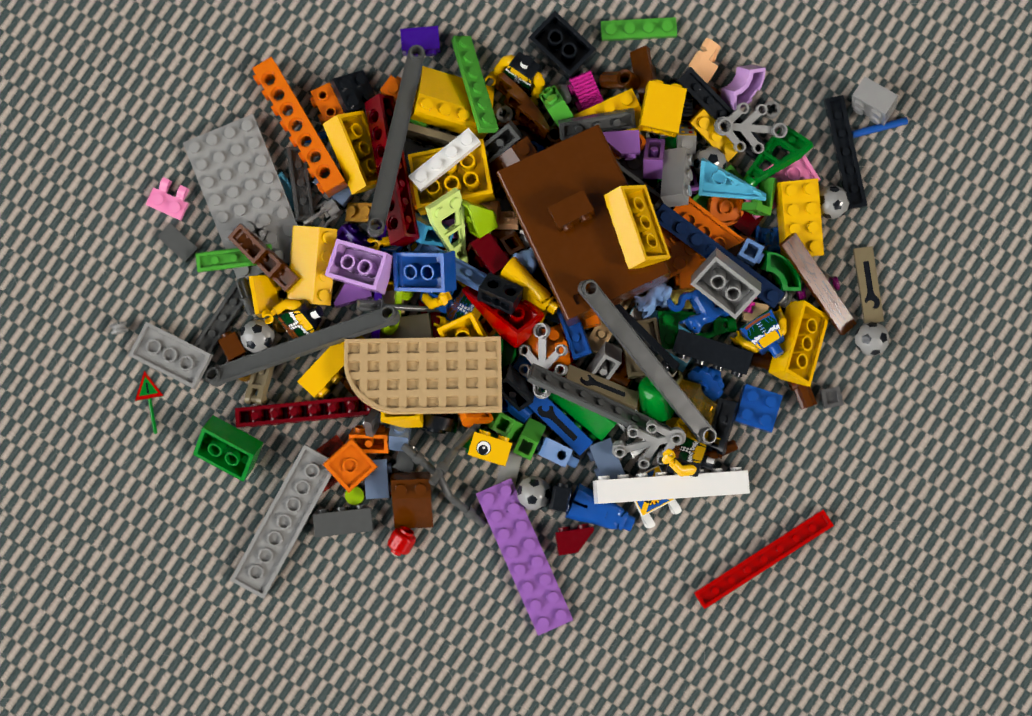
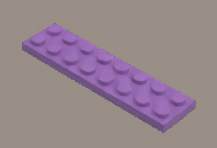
(524, 557)

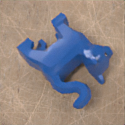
(703, 306)

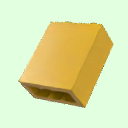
(662, 108)

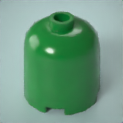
(652, 402)

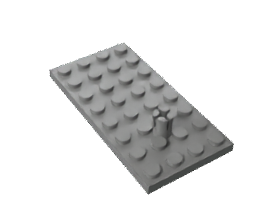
(243, 187)

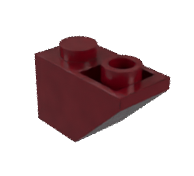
(572, 540)

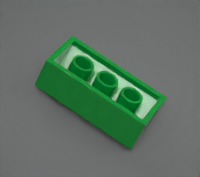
(594, 423)

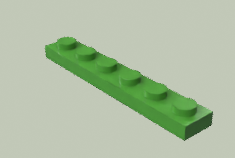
(474, 84)

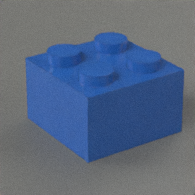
(758, 408)

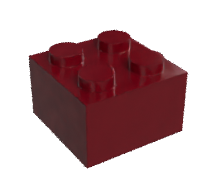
(487, 255)

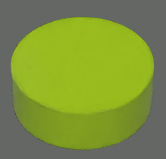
(355, 497)

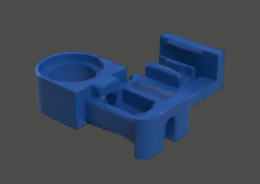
(768, 237)

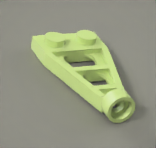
(441, 209)

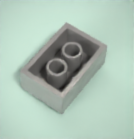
(726, 283)

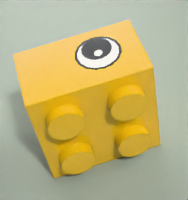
(490, 448)

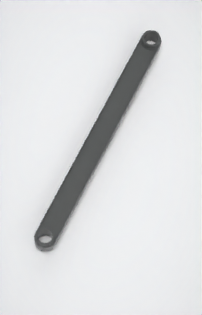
(395, 141)
(302, 346)
(647, 361)

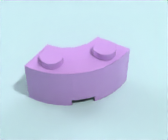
(743, 86)

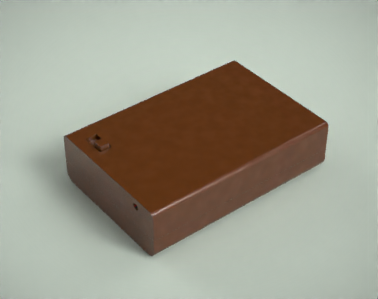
(589, 248)

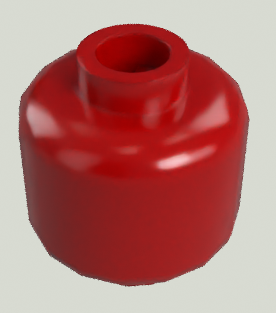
(401, 541)

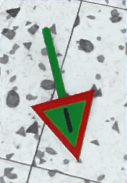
(147, 391)

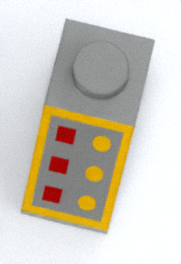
(687, 137)

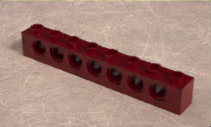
(401, 217)
(301, 412)

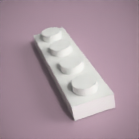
(444, 160)

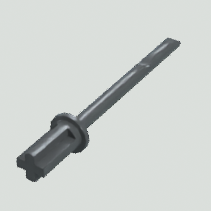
(372, 305)

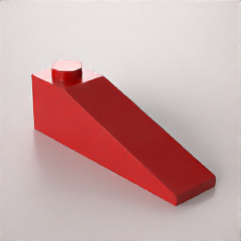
(512, 328)

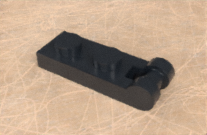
(722, 424)

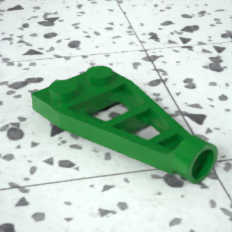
(792, 142)
(669, 328)

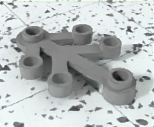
(747, 127)
(542, 359)
(650, 441)

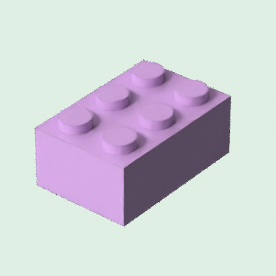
(360, 266)

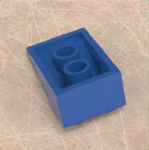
(424, 271)

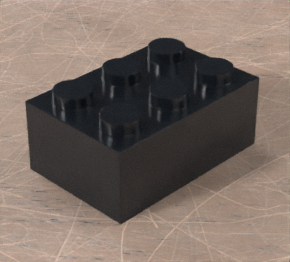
(562, 45)

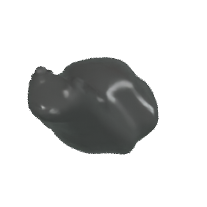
(563, 90)

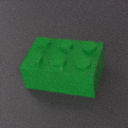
(228, 448)

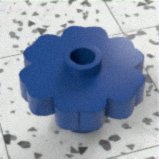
(709, 379)

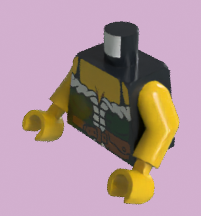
(523, 72)
(295, 316)
(687, 457)

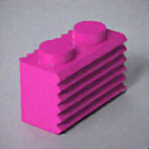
(585, 91)

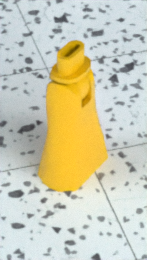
(533, 290)

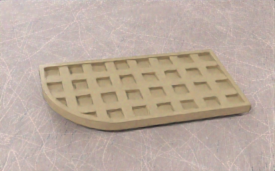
(426, 374)

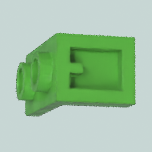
(762, 208)

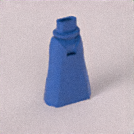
(604, 515)

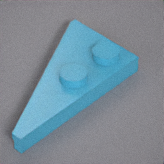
(720, 183)

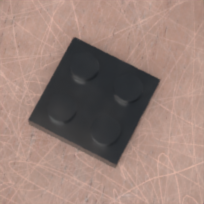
(352, 91)

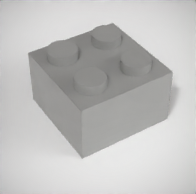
(874, 101)

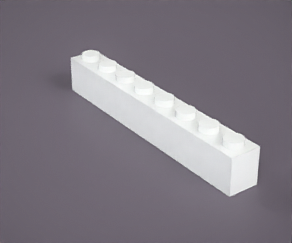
(670, 487)

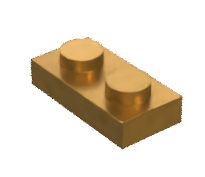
(358, 212)

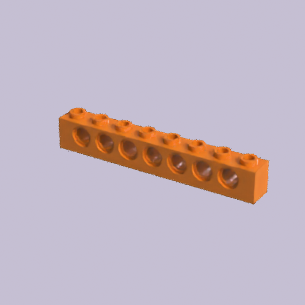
(269, 70)

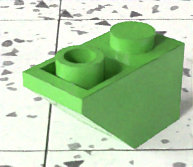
(555, 104)
(506, 426)
(529, 439)

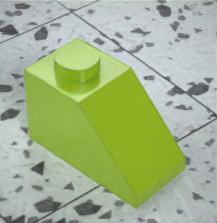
(479, 218)

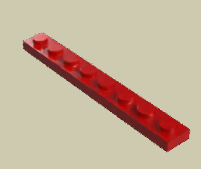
(763, 559)

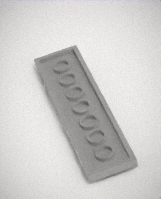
(283, 523)

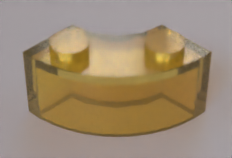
(702, 403)

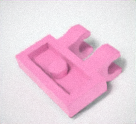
(166, 203)

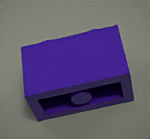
(424, 36)

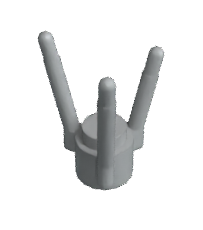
(327, 208)

